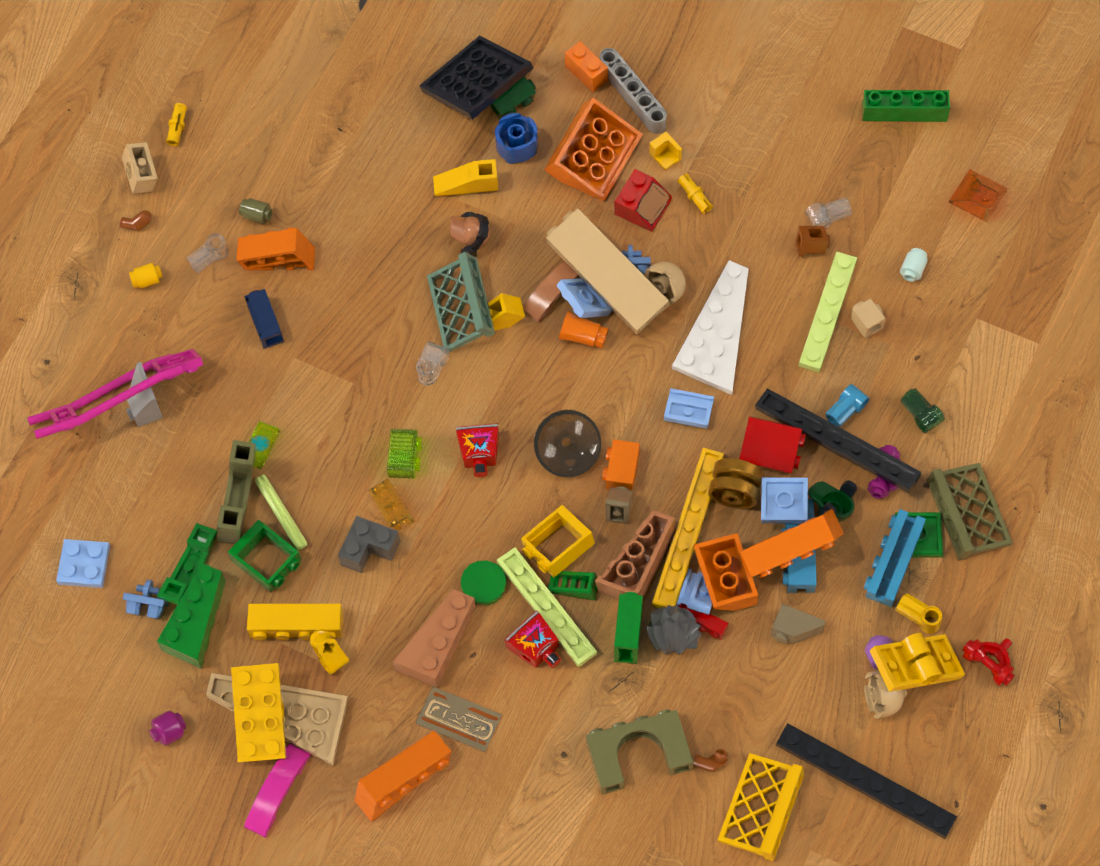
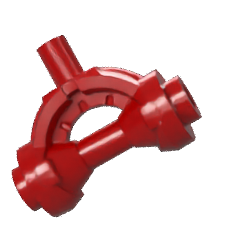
(977, 651)

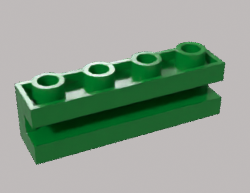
(905, 105)

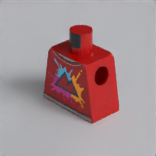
(478, 446)
(534, 642)

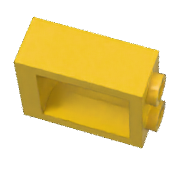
(544, 529)

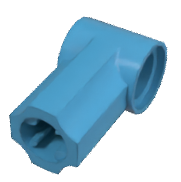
(850, 401)

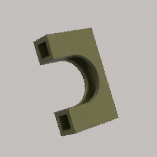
(237, 493)
(662, 729)

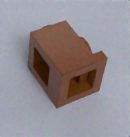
(812, 240)

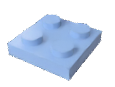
(583, 298)
(784, 500)
(83, 563)

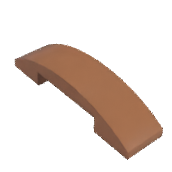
(547, 292)

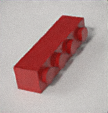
(709, 623)

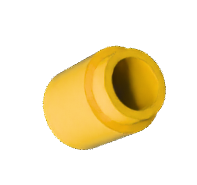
(145, 275)

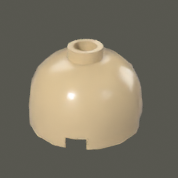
(667, 279)
(880, 699)

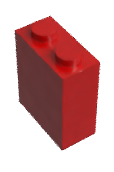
(772, 444)

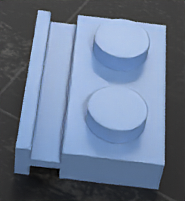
(688, 408)
(695, 593)

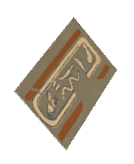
(458, 719)

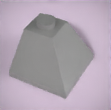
(143, 405)

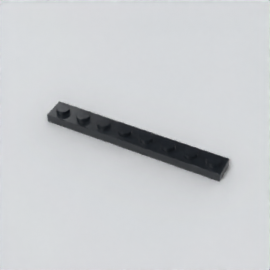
(839, 440)
(866, 781)

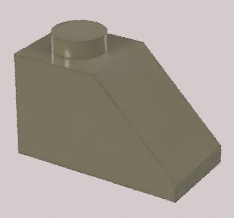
(619, 505)
(795, 626)

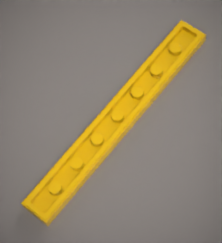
(687, 531)

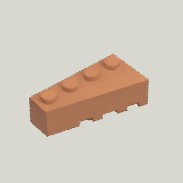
(436, 641)

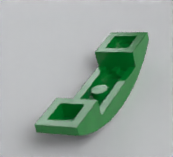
(197, 551)

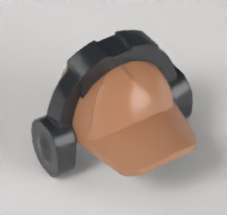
(470, 230)

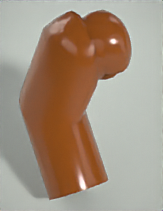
(713, 762)

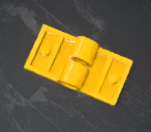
(917, 662)
(258, 712)

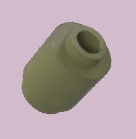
(255, 210)

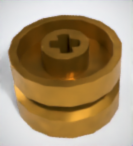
(735, 483)

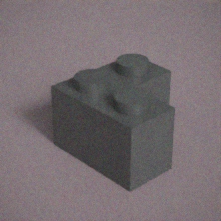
(366, 539)

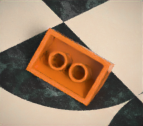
(726, 573)

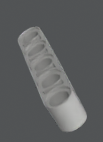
(636, 98)

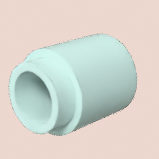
(914, 265)

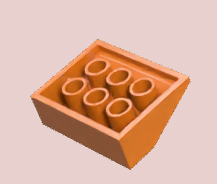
(593, 150)

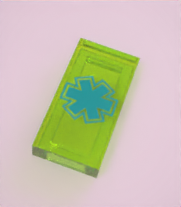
(264, 438)

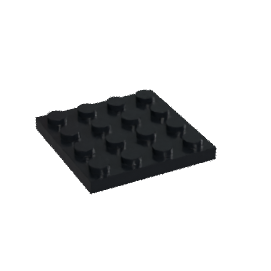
(476, 77)

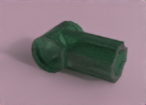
(924, 414)

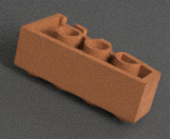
(639, 559)

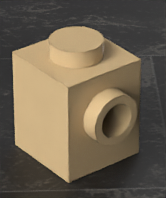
(868, 317)

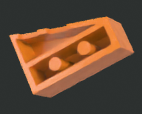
(275, 249)

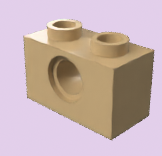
(139, 168)

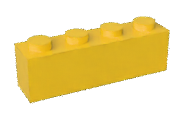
(293, 620)

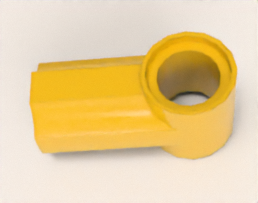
(918, 612)

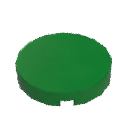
(484, 582)

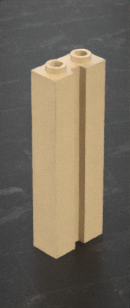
(606, 271)

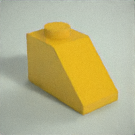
(505, 311)

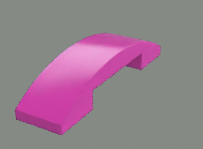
(275, 789)

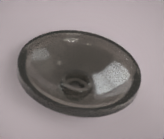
(583, 446)

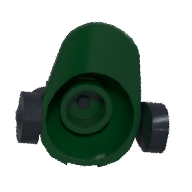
(831, 498)

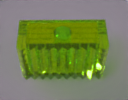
(403, 453)

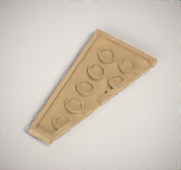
(311, 716)

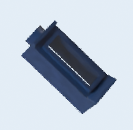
(264, 318)

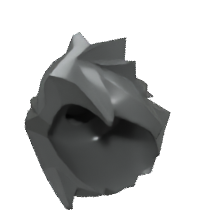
(673, 630)

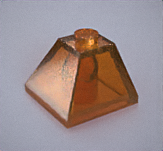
(978, 195)

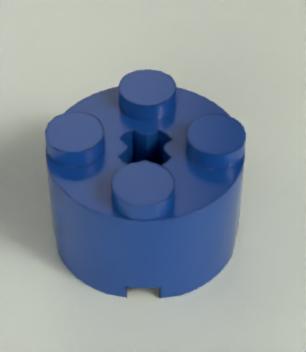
(516, 138)

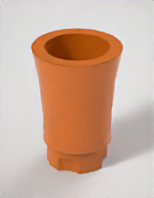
(583, 331)

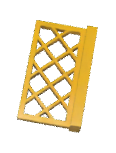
(781, 812)

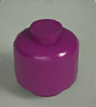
(167, 728)

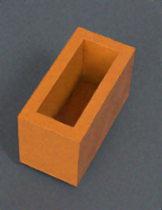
(586, 66)
(622, 465)

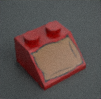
(642, 201)

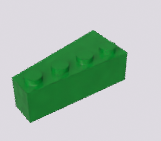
(191, 622)

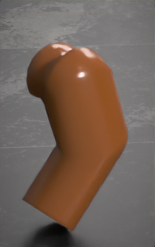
(138, 222)

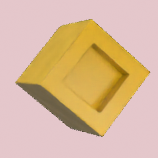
(665, 151)

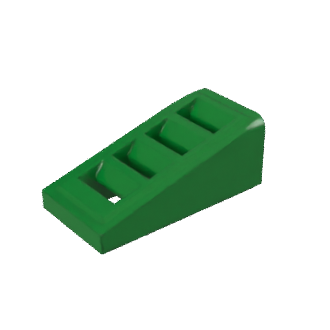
(583, 593)

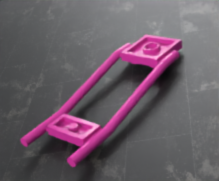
(165, 367)

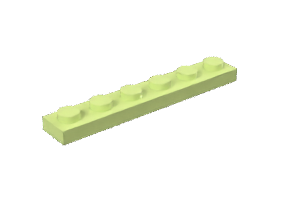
(827, 312)
(544, 602)

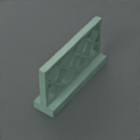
(474, 293)

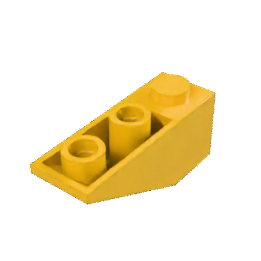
(468, 178)

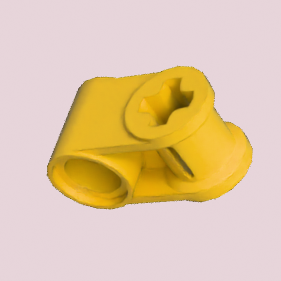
(328, 651)

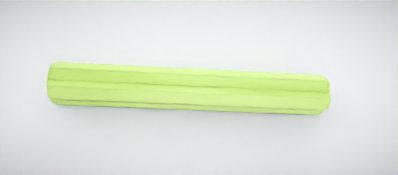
(281, 512)

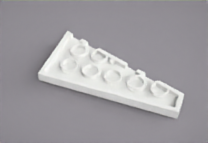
(714, 340)

